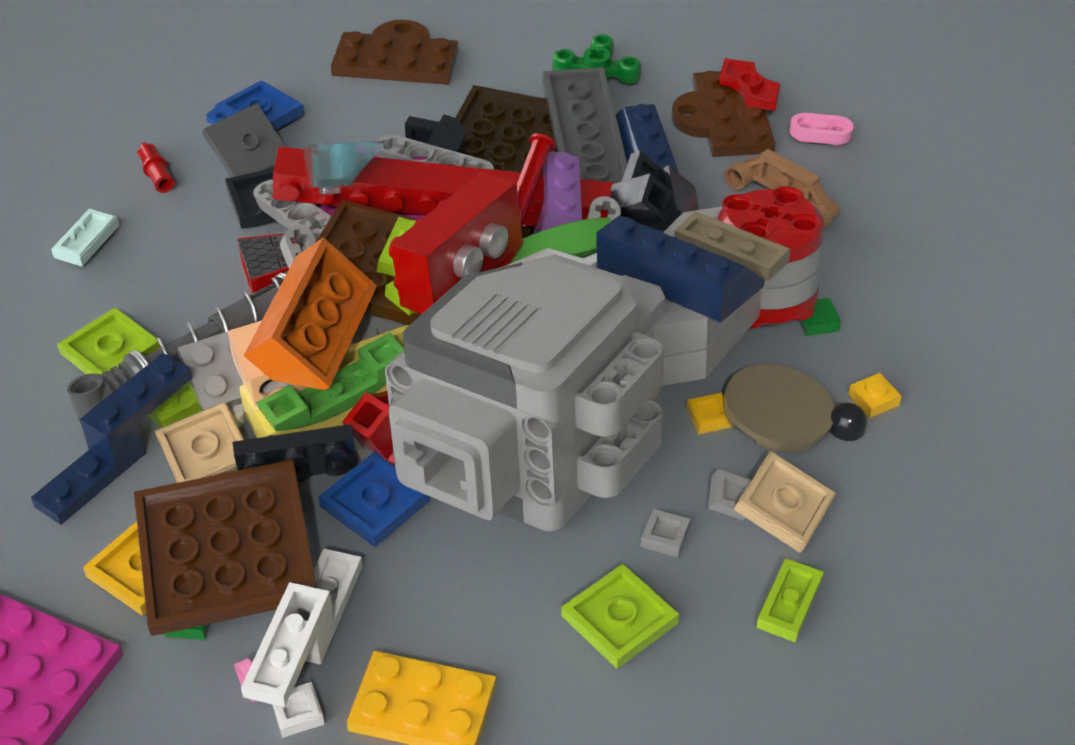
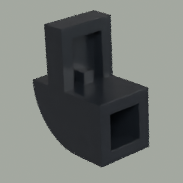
(446, 133)
(641, 192)

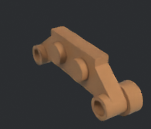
(776, 171)

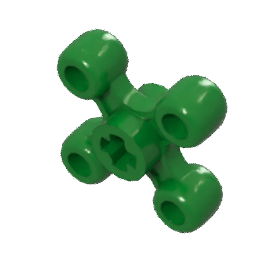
(599, 55)

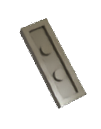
(737, 245)

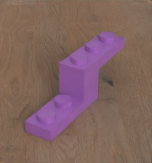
(561, 191)

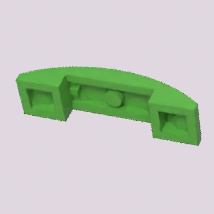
(573, 238)
(295, 410)

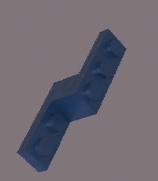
(111, 438)

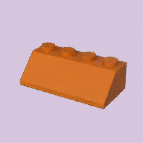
(311, 318)

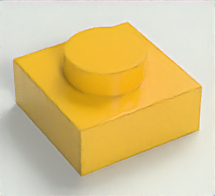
(874, 395)

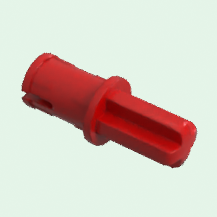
(155, 167)

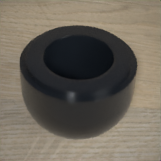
(848, 421)

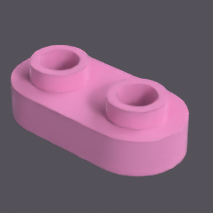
(821, 128)

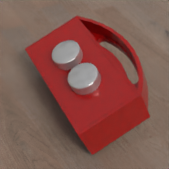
(460, 237)

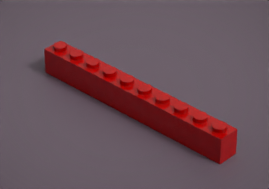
(407, 185)

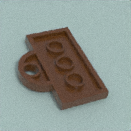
(396, 53)
(722, 118)

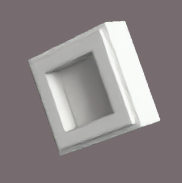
(301, 711)

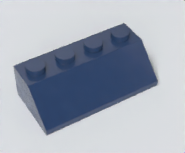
(643, 131)
(683, 271)

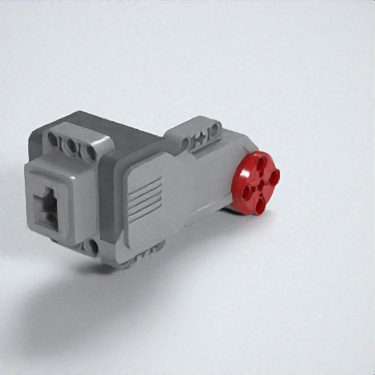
(547, 370)

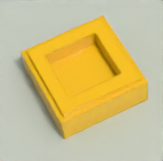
(707, 413)

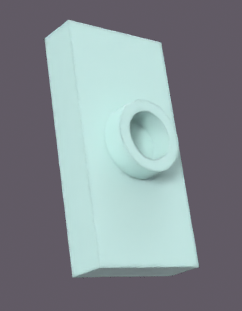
(85, 237)

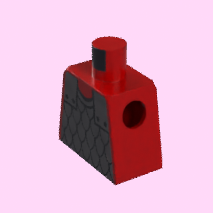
(262, 259)

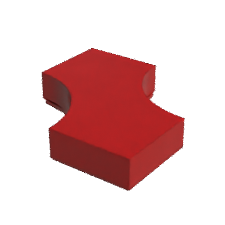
(753, 87)

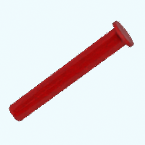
(532, 169)

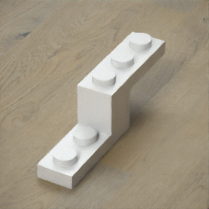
(302, 628)

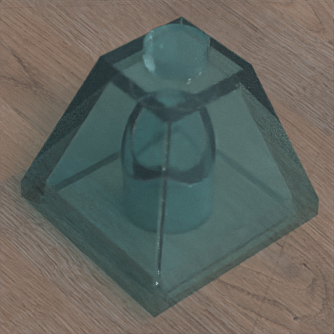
(337, 164)

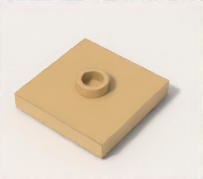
(201, 444)
(785, 501)

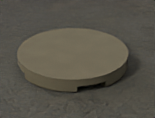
(778, 407)

